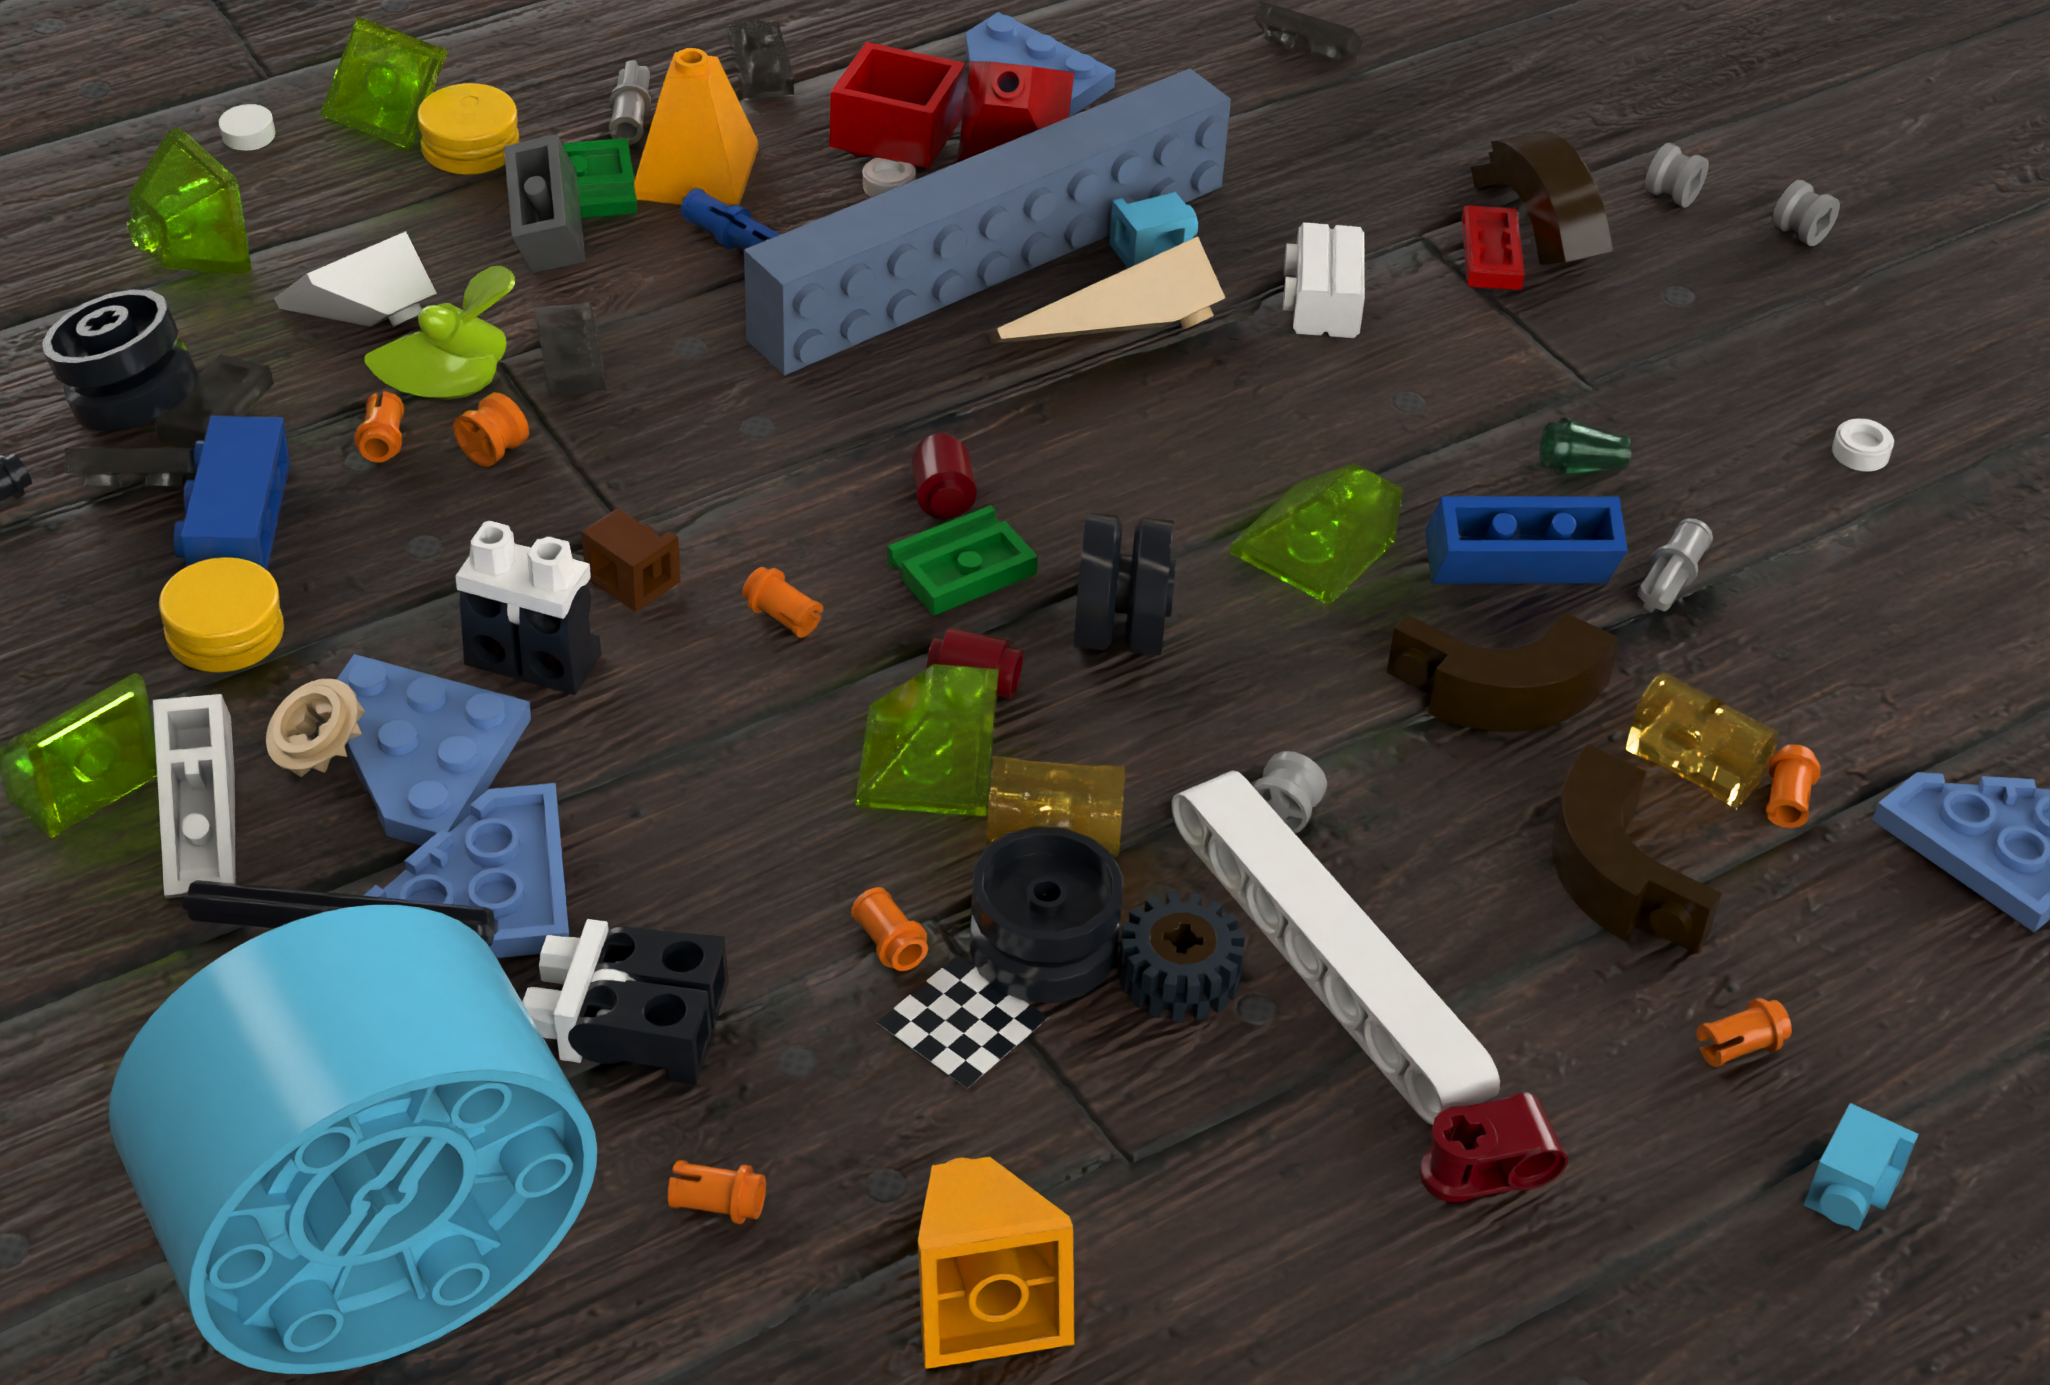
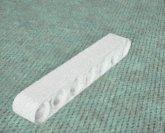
(1335, 947)

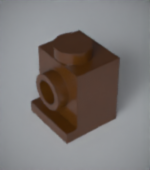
(631, 559)

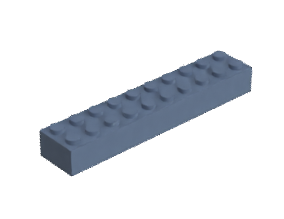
(979, 220)

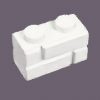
(1325, 280)

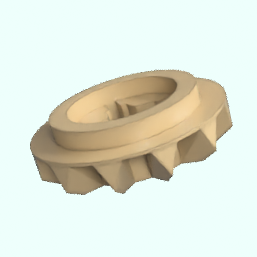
(297, 718)

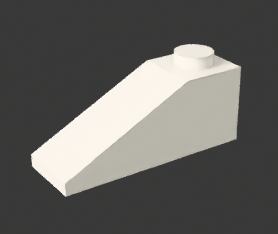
(195, 791)

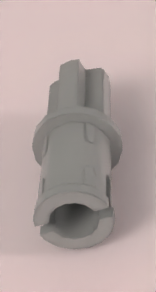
(630, 102)
(1675, 565)

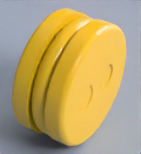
(467, 128)
(221, 614)

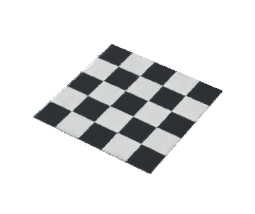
(961, 1021)

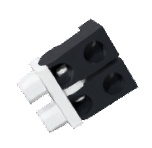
(529, 604)
(632, 996)

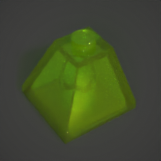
(383, 82)
(189, 210)
(1324, 531)
(932, 743)
(82, 757)

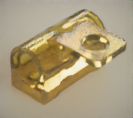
(1702, 739)
(1056, 796)

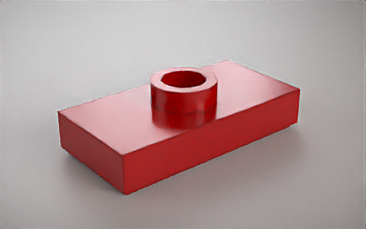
(1492, 247)

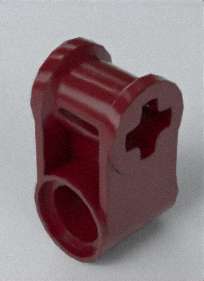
(1500, 1142)

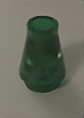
(1580, 448)

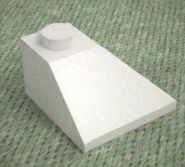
(365, 286)

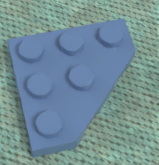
(1011, 42)
(427, 745)
(1982, 835)
(499, 860)

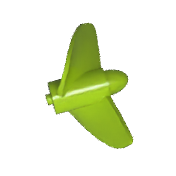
(453, 350)

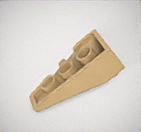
(1147, 295)

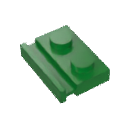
(603, 177)
(962, 560)

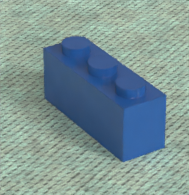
(235, 492)
(1525, 540)

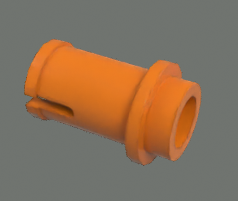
(379, 433)
(771, 594)
(1793, 774)
(898, 941)
(1760, 1026)
(718, 1190)

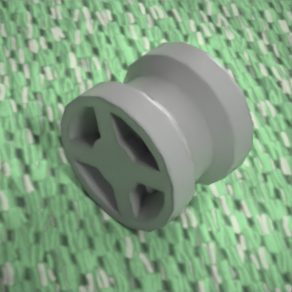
(1676, 174)
(1806, 212)
(1292, 787)

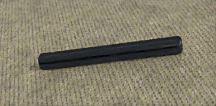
(278, 906)

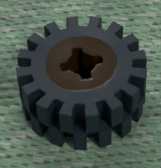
(1201, 971)

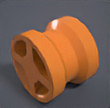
(491, 429)

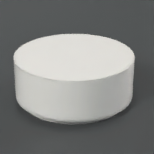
(247, 127)
(884, 175)
(1862, 444)

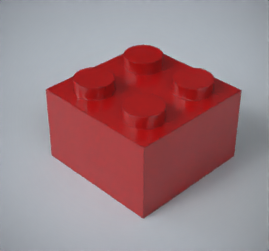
(896, 105)

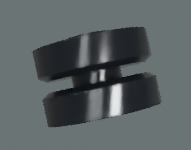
(120, 360)
(1124, 584)
(1045, 914)

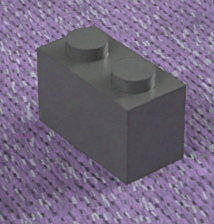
(544, 204)

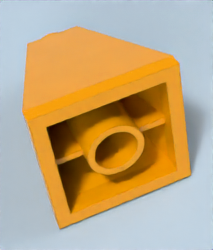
(696, 135)
(992, 1266)

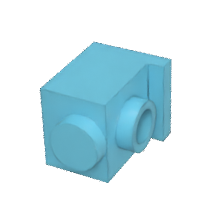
(1150, 227)
(1860, 1167)

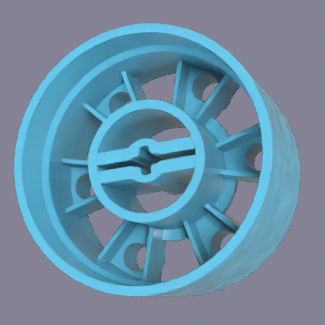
(349, 1138)

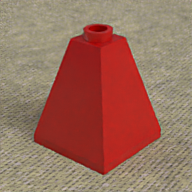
(1009, 103)

